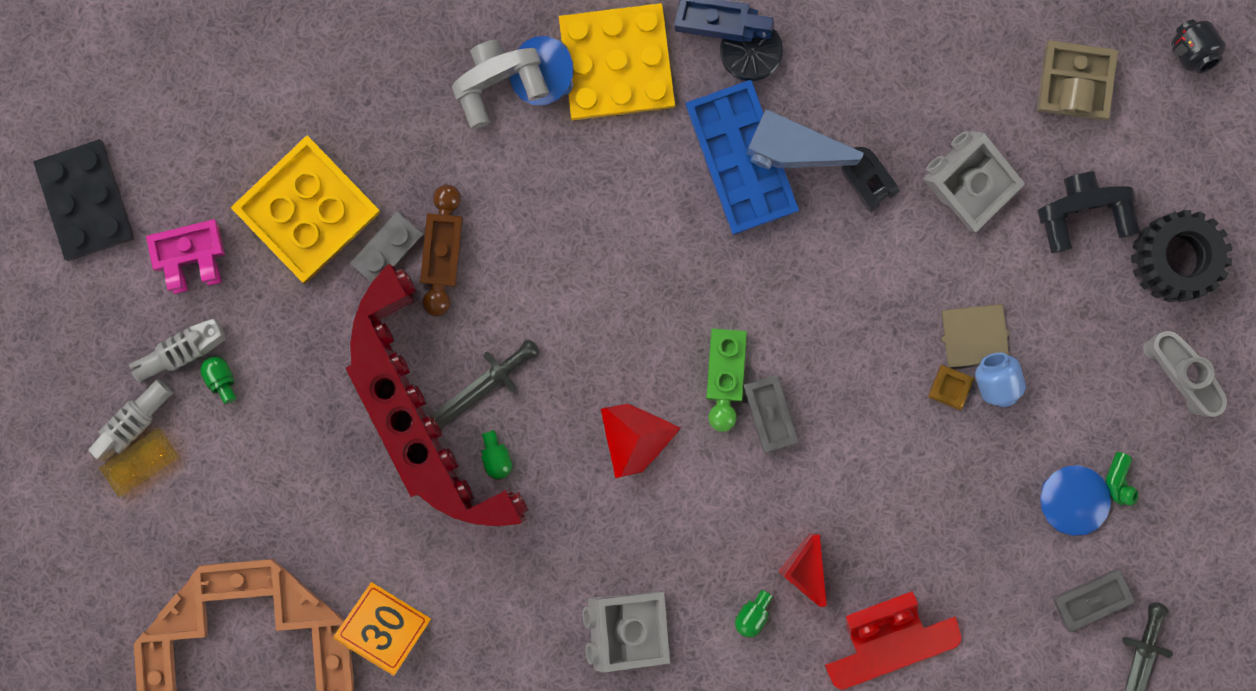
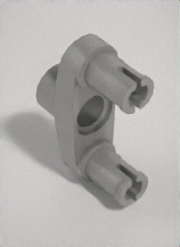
(492, 67)
(1174, 356)

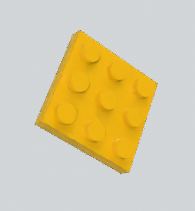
(618, 61)
(305, 209)

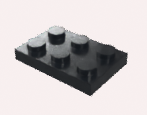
(83, 200)

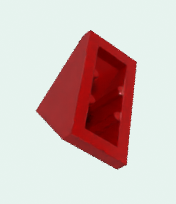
(634, 437)
(805, 569)

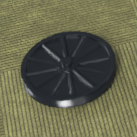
(753, 58)

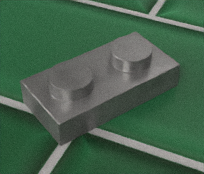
(387, 247)
(770, 413)
(1093, 600)

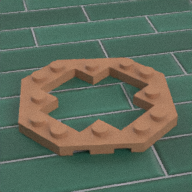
(293, 607)

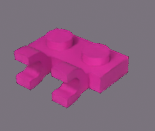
(186, 246)

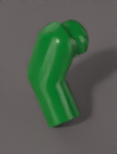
(1117, 482)

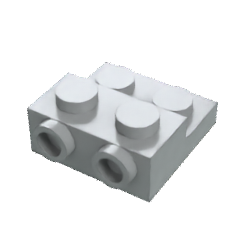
(973, 179)
(627, 631)

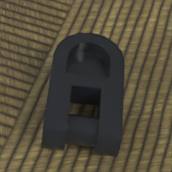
(862, 172)

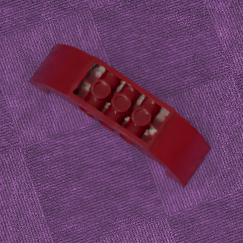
(374, 366)

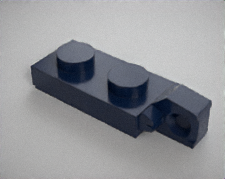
(722, 20)

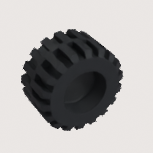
(1209, 249)

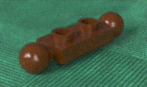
(441, 250)

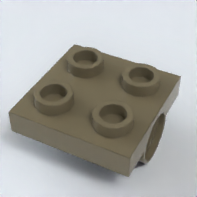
(1077, 80)

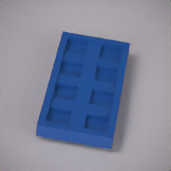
(724, 130)

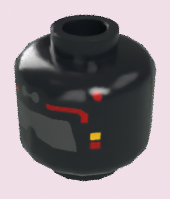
(1198, 46)

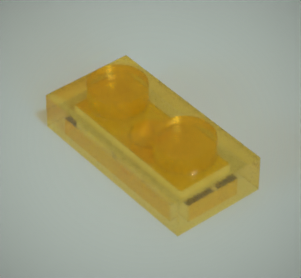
(139, 462)

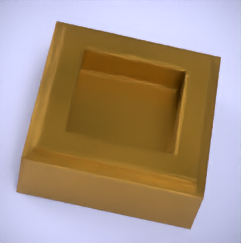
(950, 387)

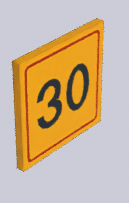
(382, 628)

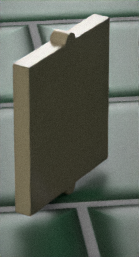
(974, 334)

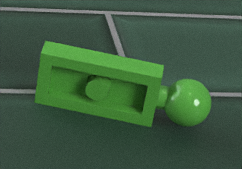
(725, 376)

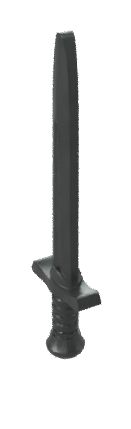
(486, 383)
(1146, 648)

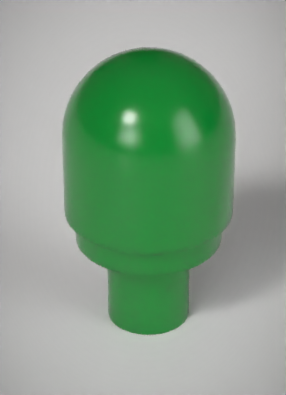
(218, 378)
(495, 457)
(753, 615)

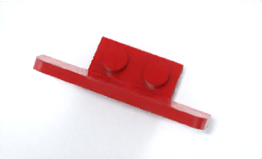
(890, 639)

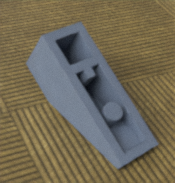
(792, 145)

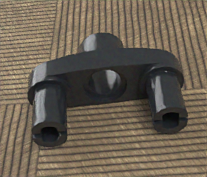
(1083, 194)

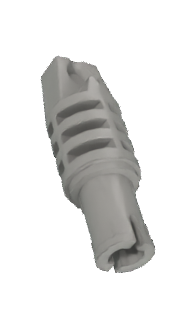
(179, 350)
(129, 421)

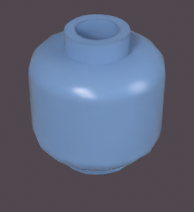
(1000, 379)

